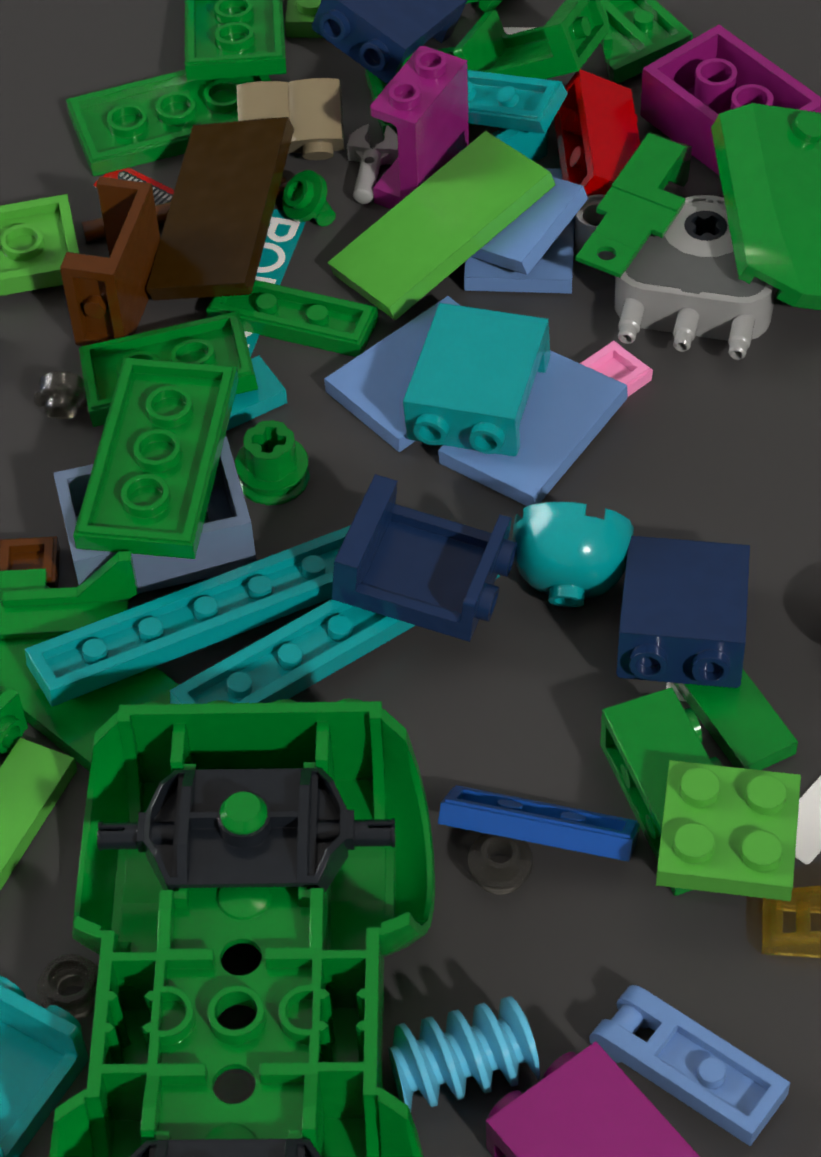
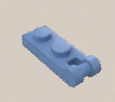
(692, 1064)

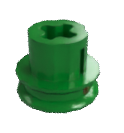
(272, 464)

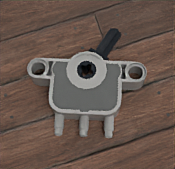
(686, 280)

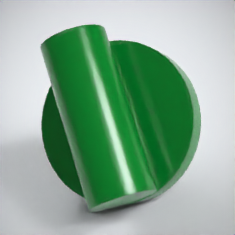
(306, 199)

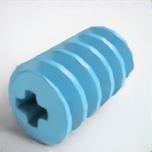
(462, 1052)

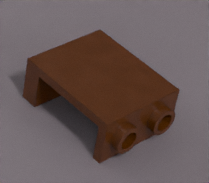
(111, 293)

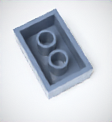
(223, 544)

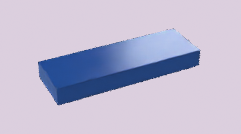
(539, 822)

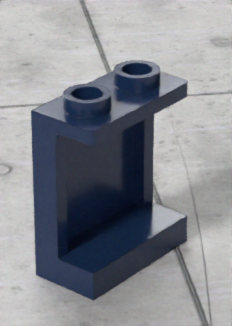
(385, 31)
(420, 565)
(684, 612)

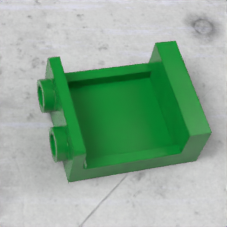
(539, 52)

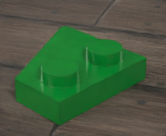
(638, 36)

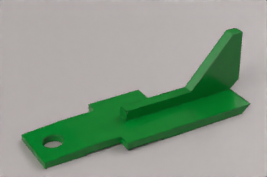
(638, 204)
(38, 612)

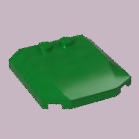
(773, 197)

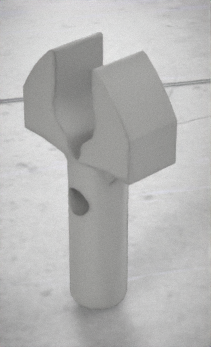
(370, 159)

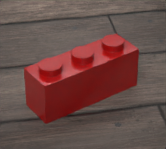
(595, 131)

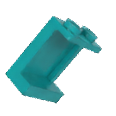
(475, 378)
(38, 1063)

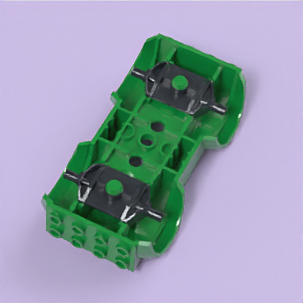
(265, 833)

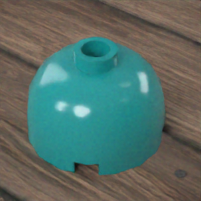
(570, 552)

